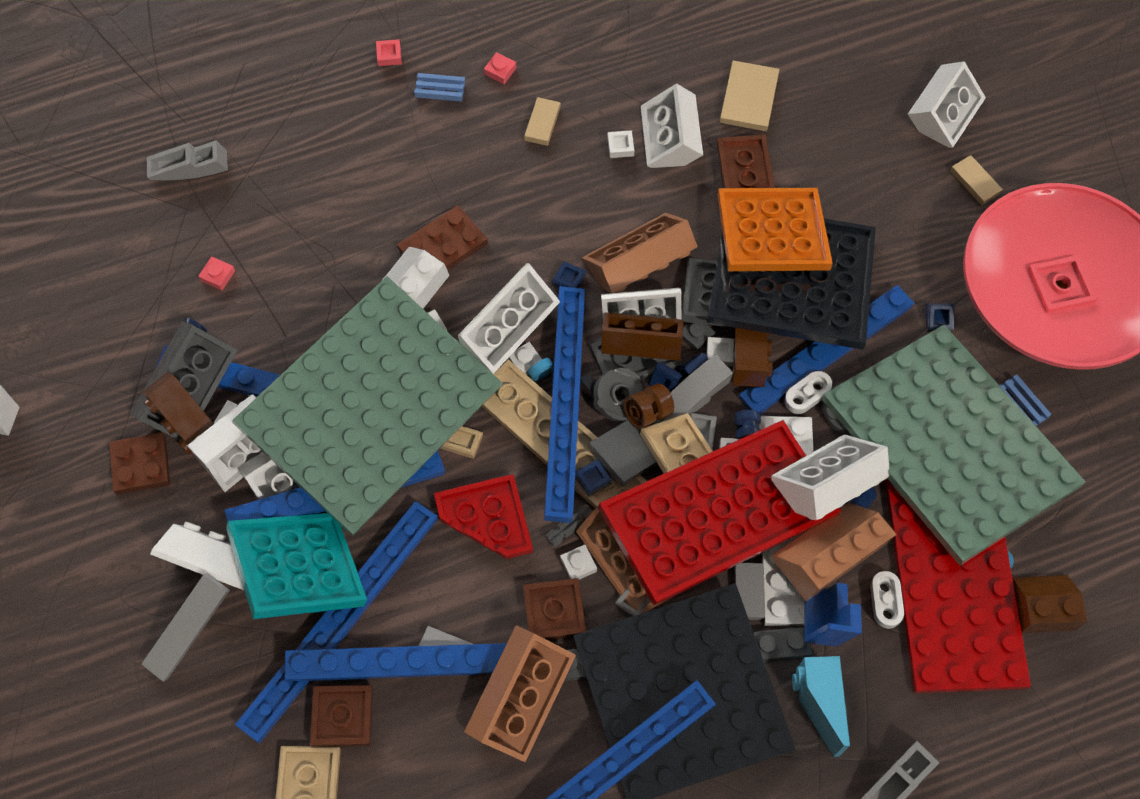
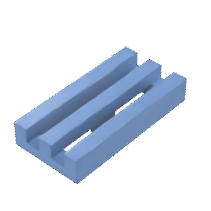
(440, 83)
(1026, 399)

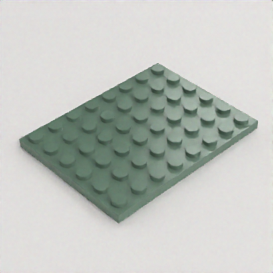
(368, 405)
(954, 443)

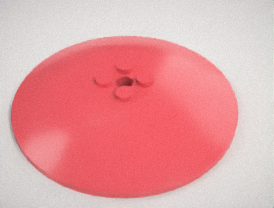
(1051, 236)

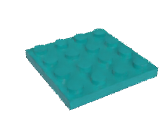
(295, 565)

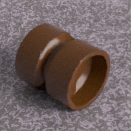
(648, 406)

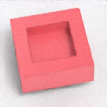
(388, 52)
(500, 68)
(216, 273)

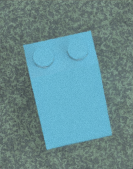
(822, 697)

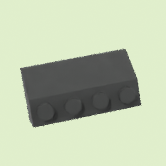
(196, 362)

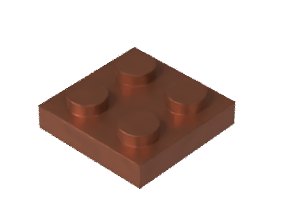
(139, 463)
(554, 609)
(341, 716)

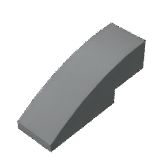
(187, 162)
(700, 386)
(904, 774)

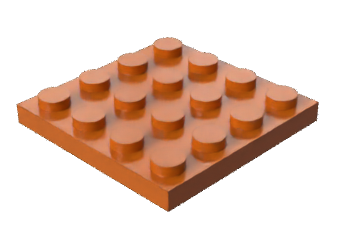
(773, 229)

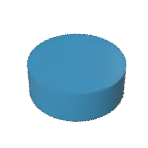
(541, 369)

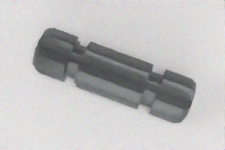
(564, 529)

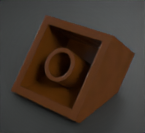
(1049, 604)

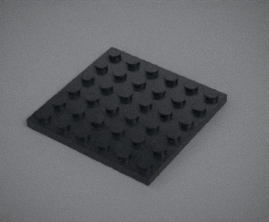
(803, 304)
(657, 655)

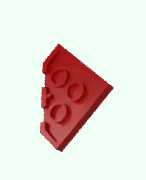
(488, 514)

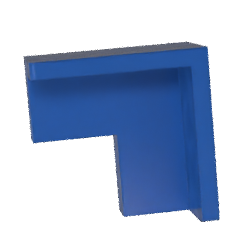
(830, 618)

